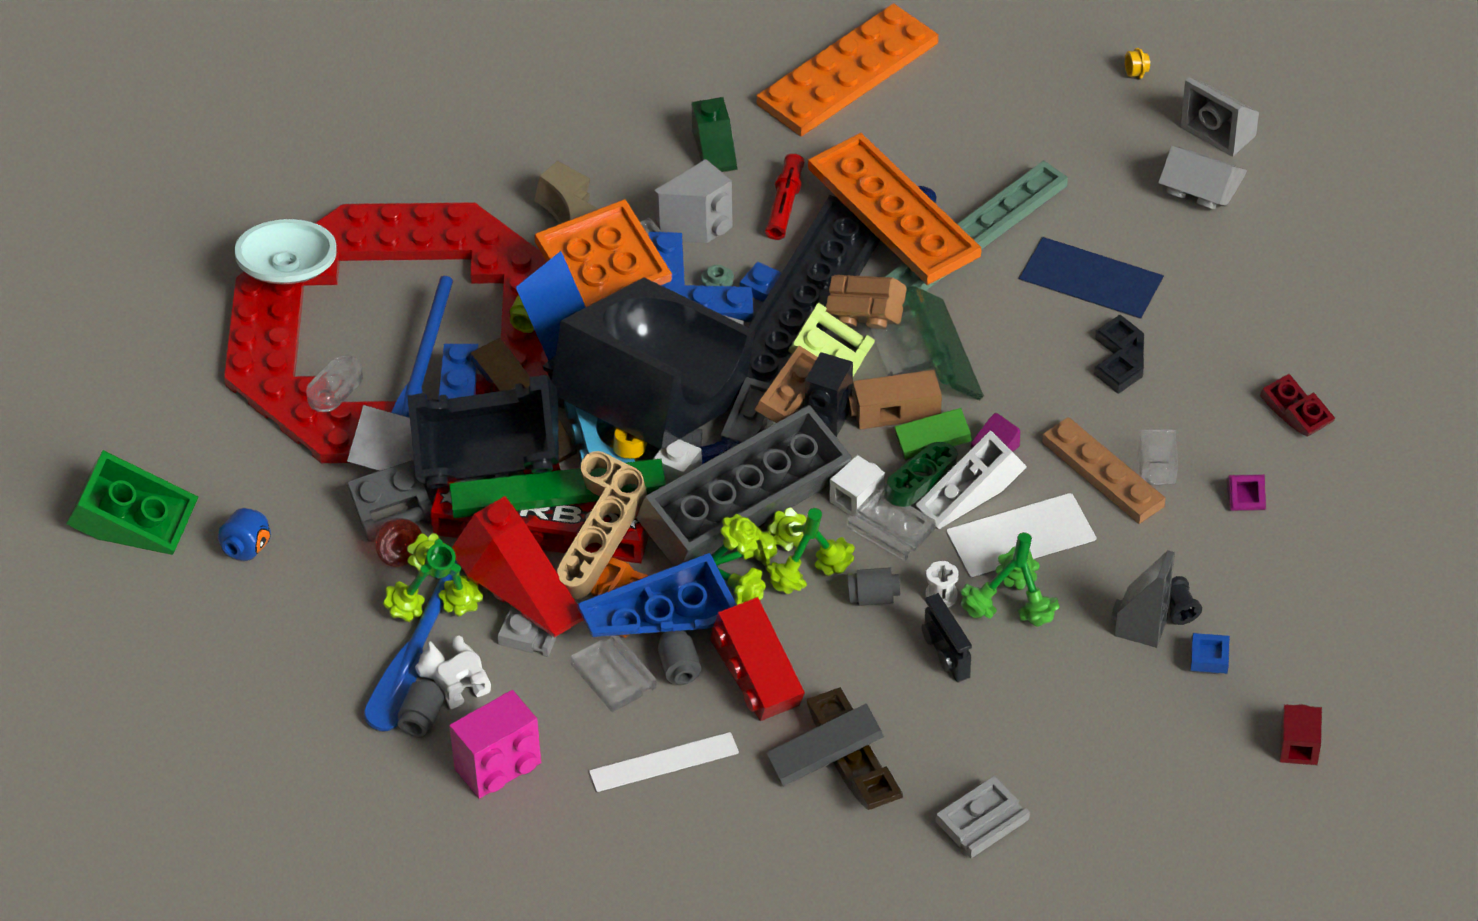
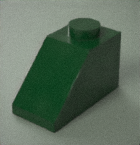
(714, 133)

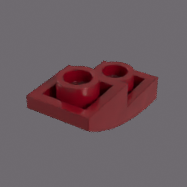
(1295, 407)

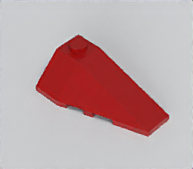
(509, 562)

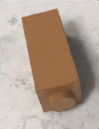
(895, 399)

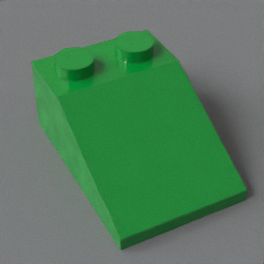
(131, 506)

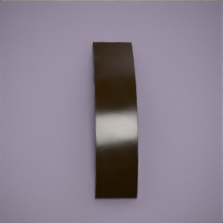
(860, 769)

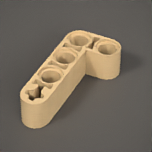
(595, 529)

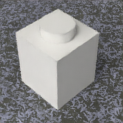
(679, 459)
(855, 484)

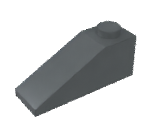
(1146, 604)

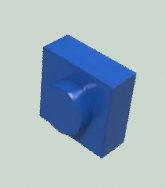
(761, 279)
(1210, 653)

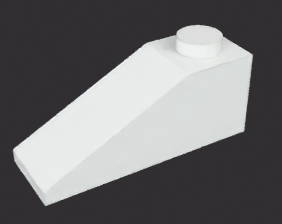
(972, 481)

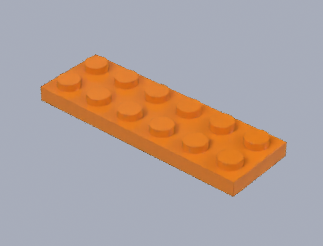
(847, 69)
(894, 208)

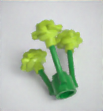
(438, 560)

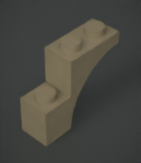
(564, 192)

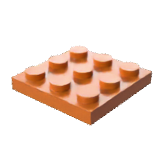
(605, 251)

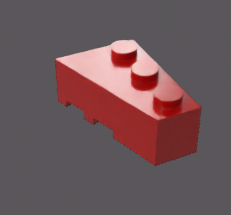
(756, 659)

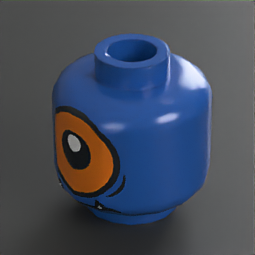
(244, 534)

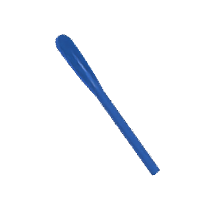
(426, 347)
(392, 688)

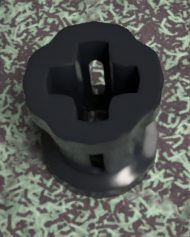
(1181, 601)

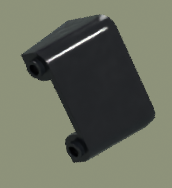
(485, 433)

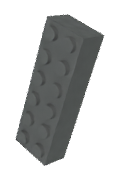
(749, 480)

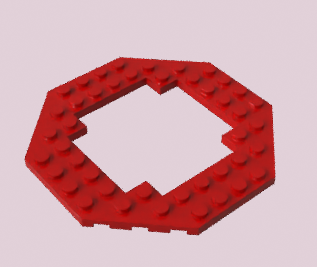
(268, 315)

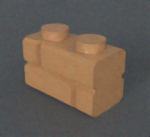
(866, 300)

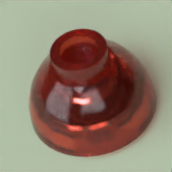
(393, 539)

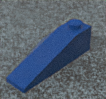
(664, 602)

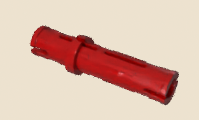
(791, 171)

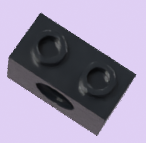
(829, 390)

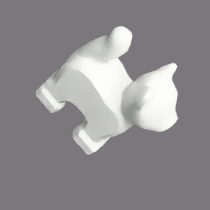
(455, 674)

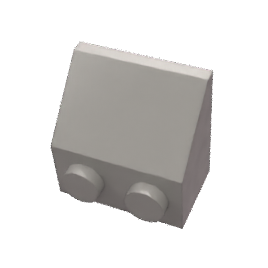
(1217, 117)
(1200, 176)
(695, 204)

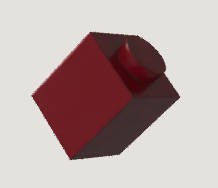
(1301, 734)

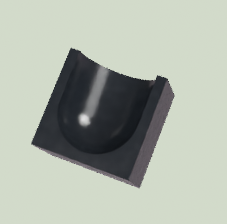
(651, 362)

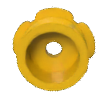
(1137, 63)

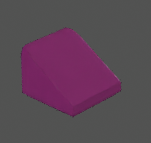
(1003, 429)
(1246, 492)

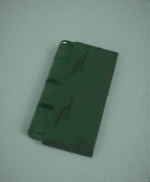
(943, 342)

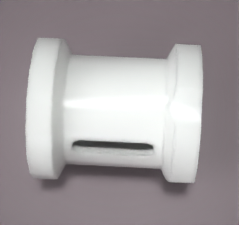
(947, 582)

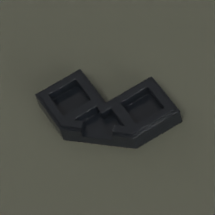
(1127, 361)

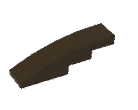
(503, 372)

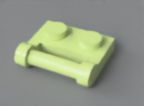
(817, 341)

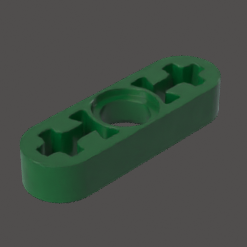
(918, 486)

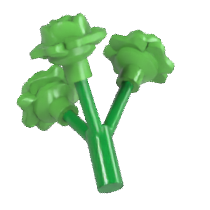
(1019, 569)

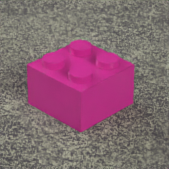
(495, 744)

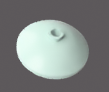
(285, 251)

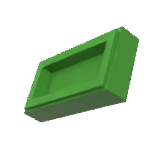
(943, 427)

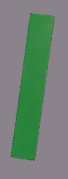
(543, 489)

